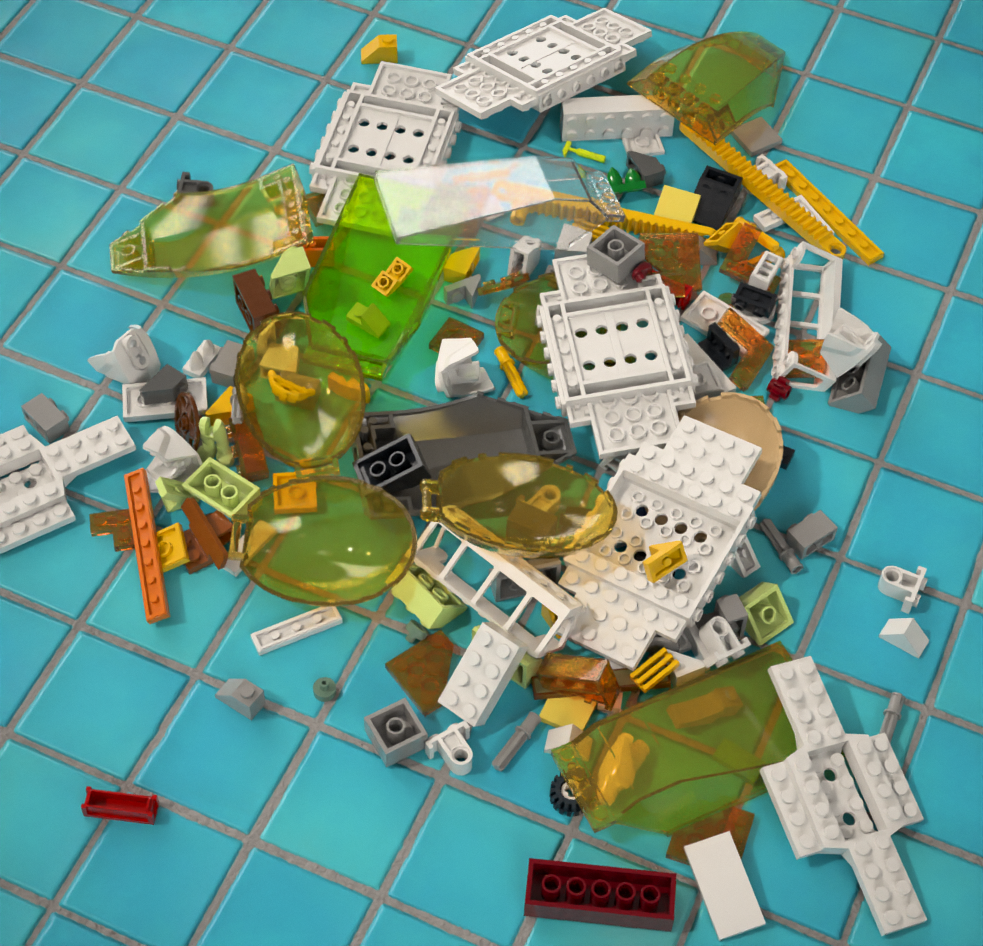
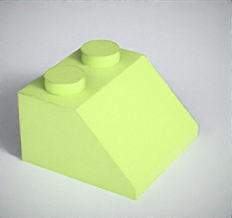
(765, 611)

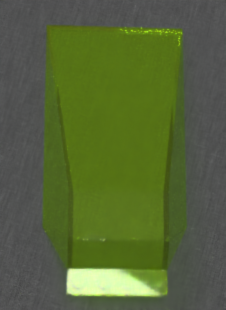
(351, 262)

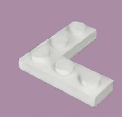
(768, 219)

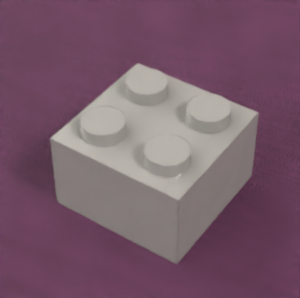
(615, 253)
(395, 732)

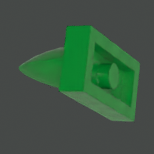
(632, 181)

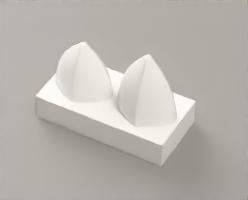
(201, 359)

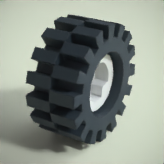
(561, 799)

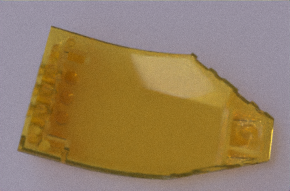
(714, 82)
(217, 229)

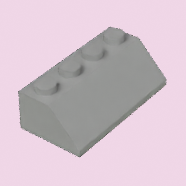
(860, 386)

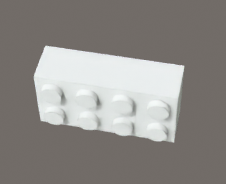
(483, 673)

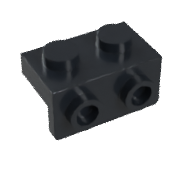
(754, 300)
(720, 347)

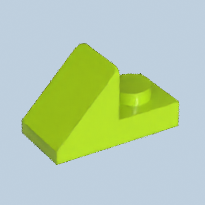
(368, 319)

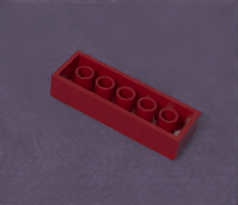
(600, 894)

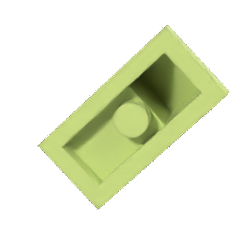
(172, 493)

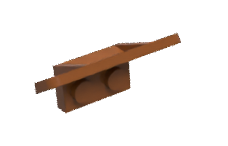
(201, 540)

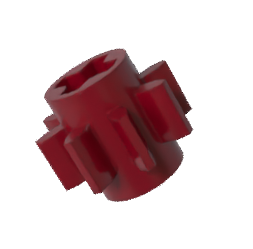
(779, 388)

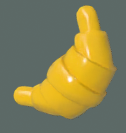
(288, 390)

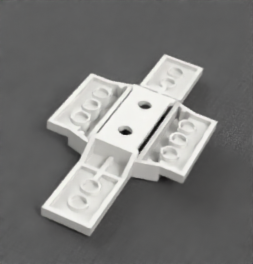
(44, 508)
(814, 807)

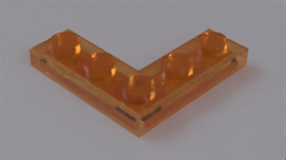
(736, 264)
(756, 348)

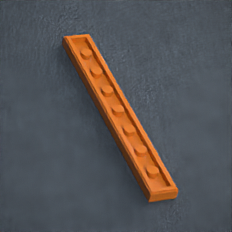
(146, 546)

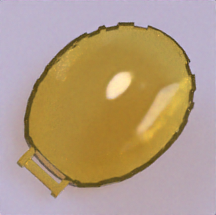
(313, 357)
(520, 505)
(325, 541)

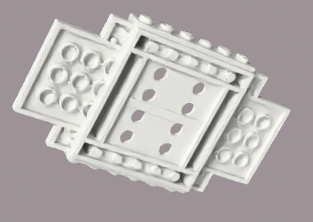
(496, 80)
(396, 98)
(625, 400)
(691, 483)

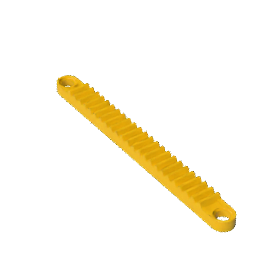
(768, 193)
(648, 223)

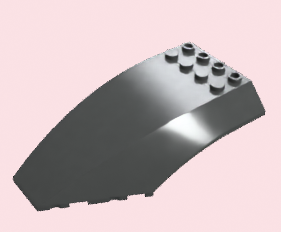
(465, 429)

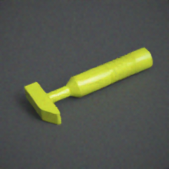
(583, 153)

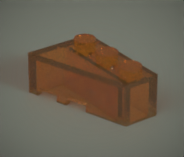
(248, 452)
(580, 676)

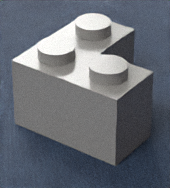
(730, 609)

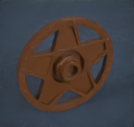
(187, 419)

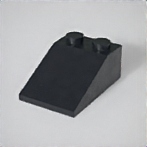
(394, 465)

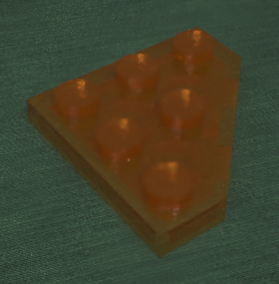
(674, 255)
(424, 671)
(730, 819)

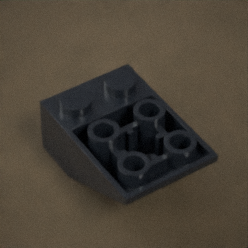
(718, 194)

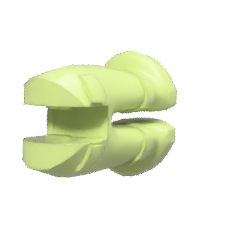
(209, 448)

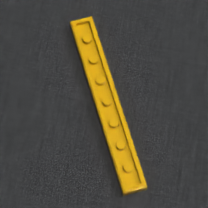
(838, 222)

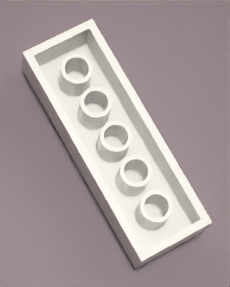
(613, 117)

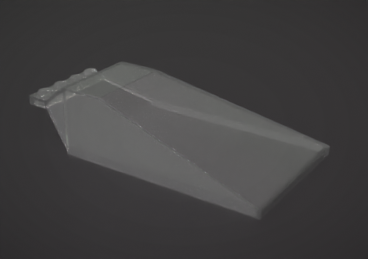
(497, 203)

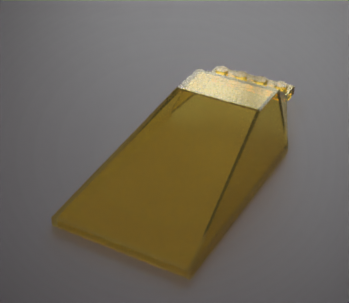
(682, 749)

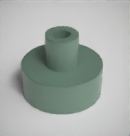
(416, 631)
(324, 689)

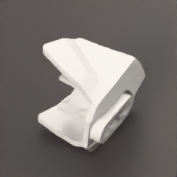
(848, 343)
(131, 358)
(457, 373)
(172, 458)

